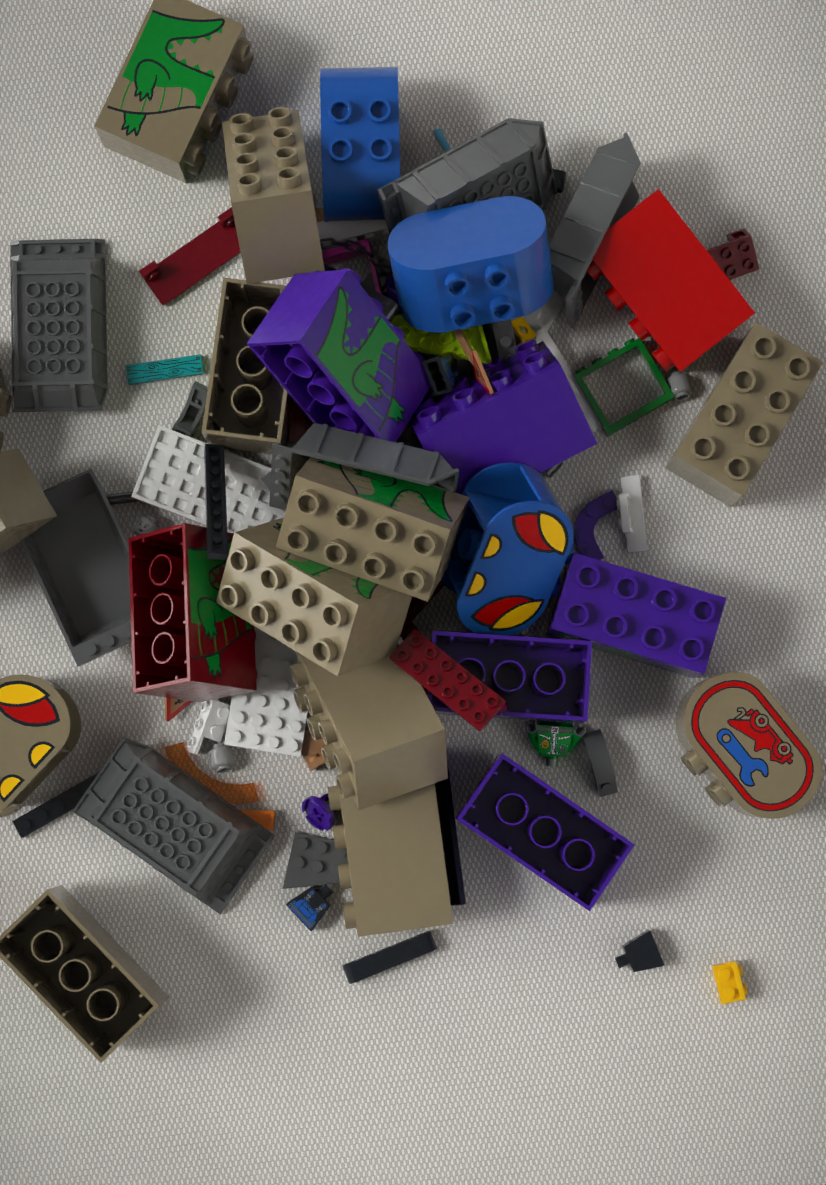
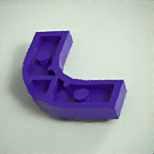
(586, 523)

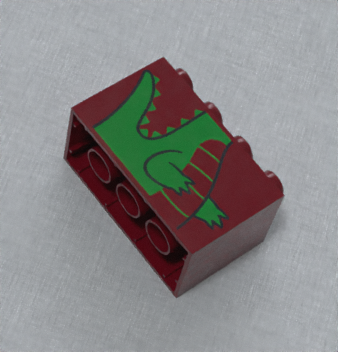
(179, 634)

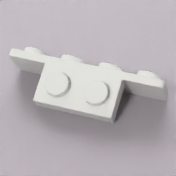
(632, 513)
(210, 724)

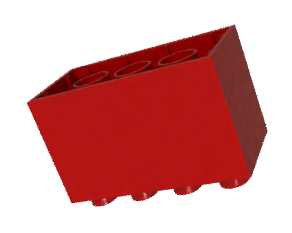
(668, 283)

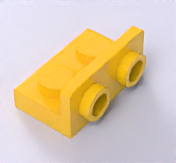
(729, 982)

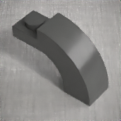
(193, 411)
(600, 763)

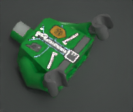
(554, 739)

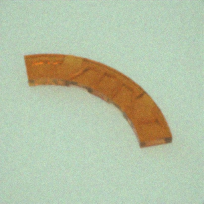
(230, 792)

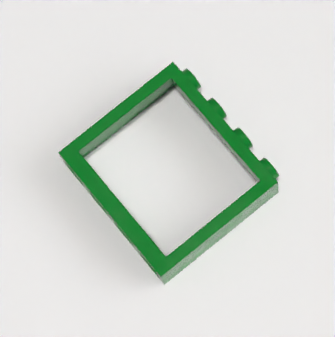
(637, 414)

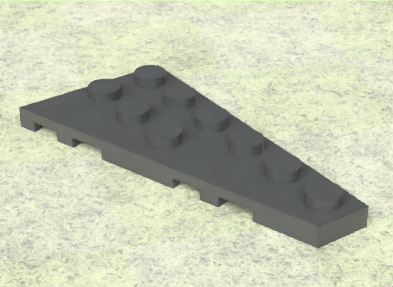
(313, 862)

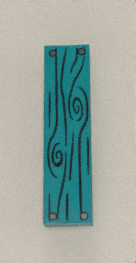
(164, 369)

